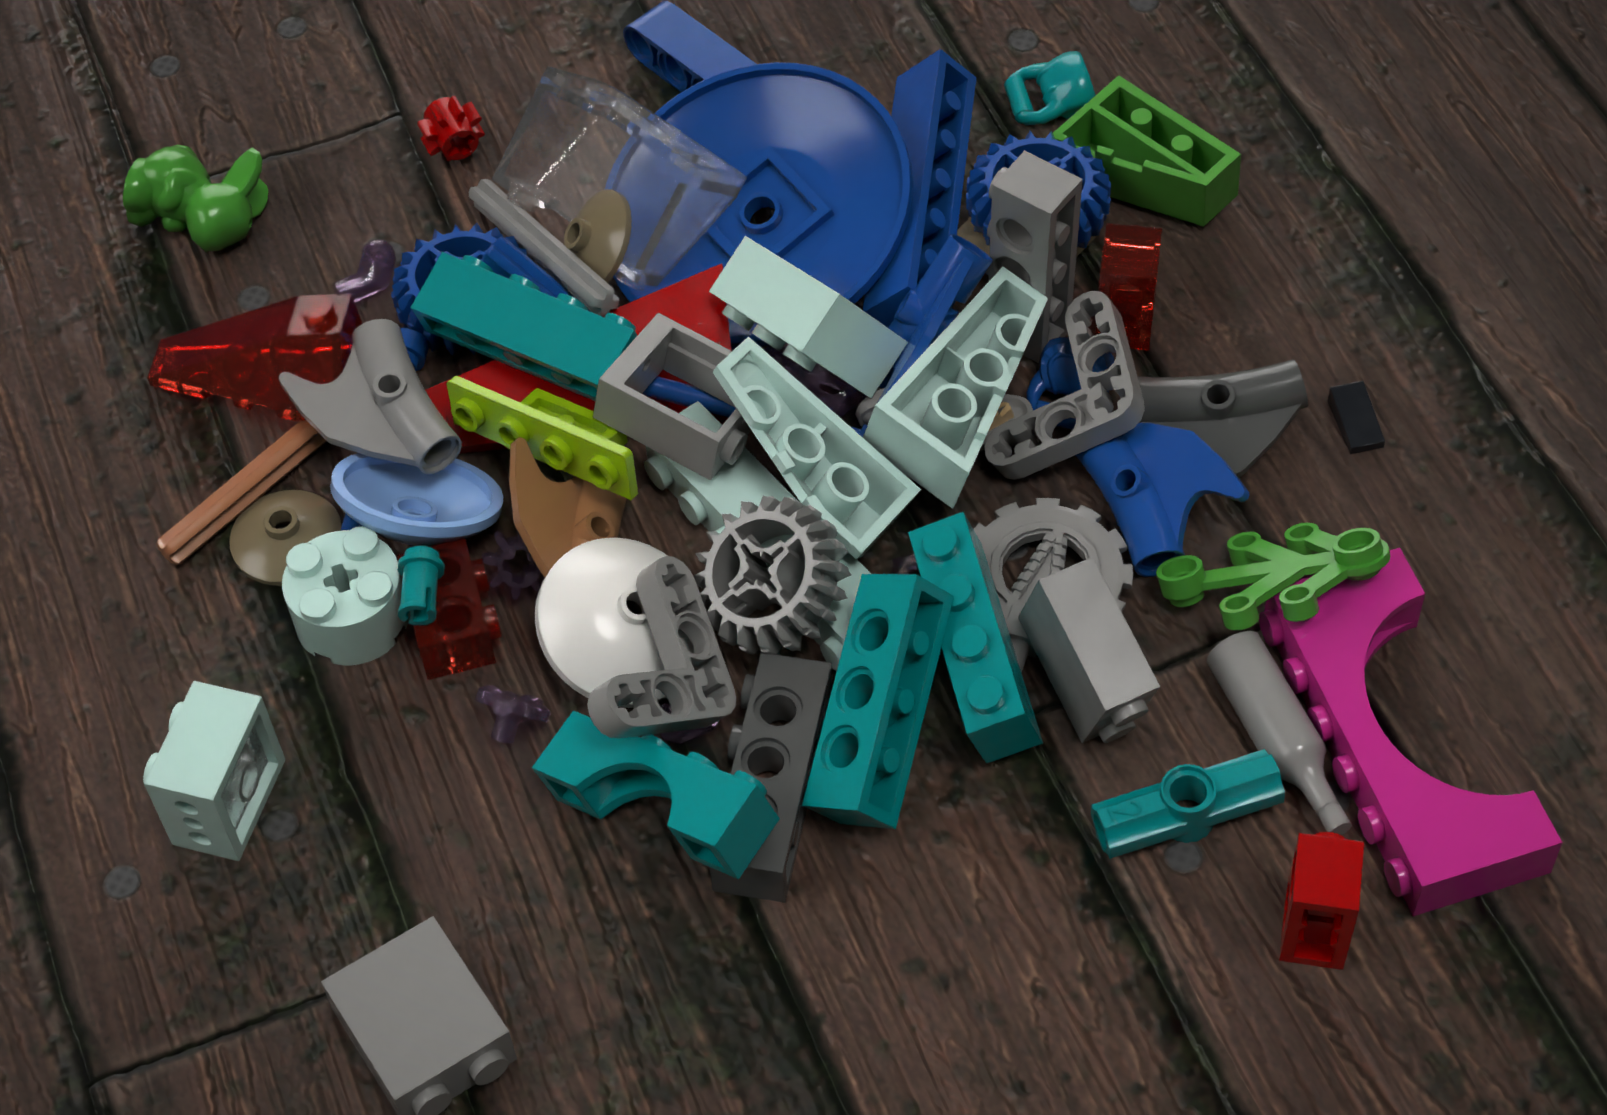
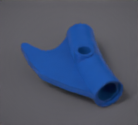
(929, 307)
(1152, 484)

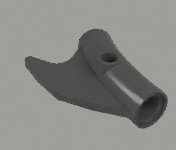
(1232, 411)

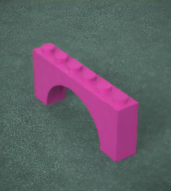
(1432, 835)

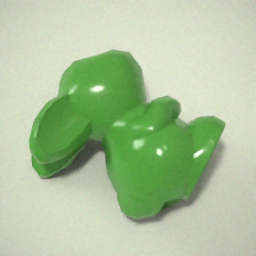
(180, 192)

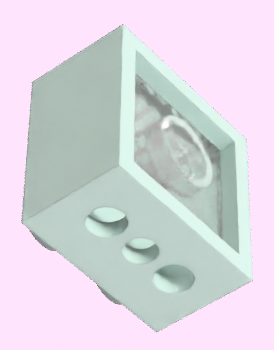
(214, 770)

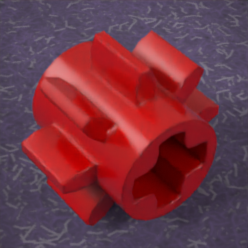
(451, 128)

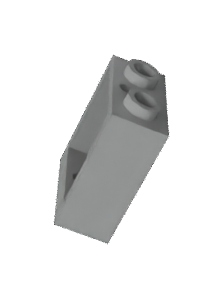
(689, 357)

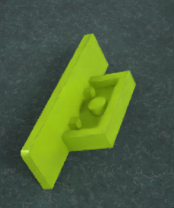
(555, 431)

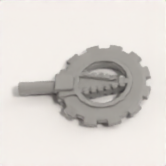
(1057, 529)

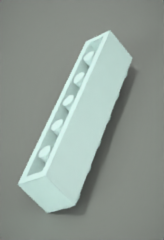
(745, 481)

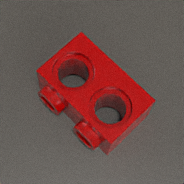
(1322, 900)

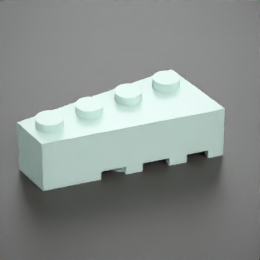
(949, 396)

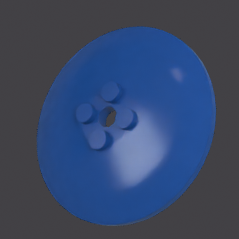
(815, 155)

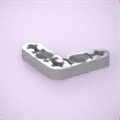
(1088, 405)
(679, 680)

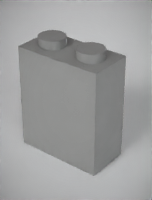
(1088, 652)
(420, 1021)

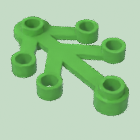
(1272, 568)

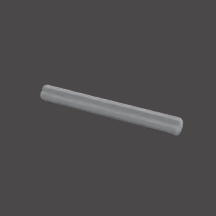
(544, 248)

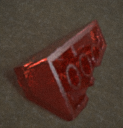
(250, 350)

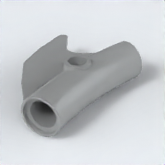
(377, 404)

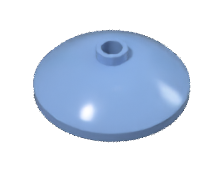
(414, 505)

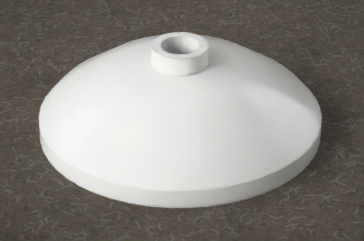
(585, 615)

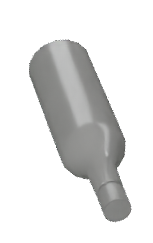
(1276, 720)

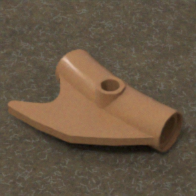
(558, 514)

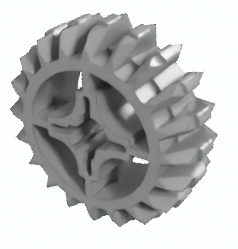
(800, 569)

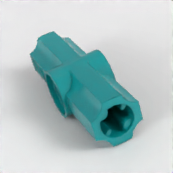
(1221, 790)

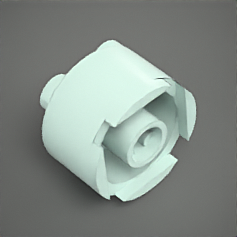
(344, 595)

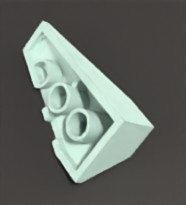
(816, 449)

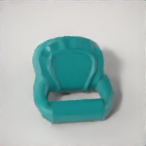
(1063, 85)

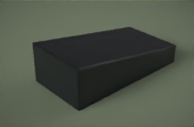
(1355, 417)

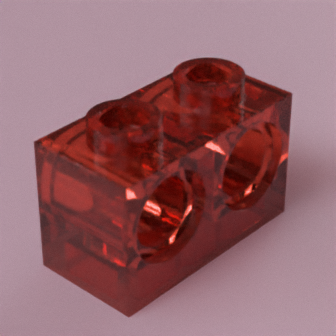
(1130, 277)
(458, 608)

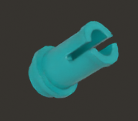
(420, 573)

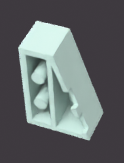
(806, 316)

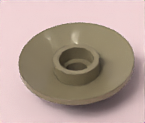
(601, 232)
(262, 548)

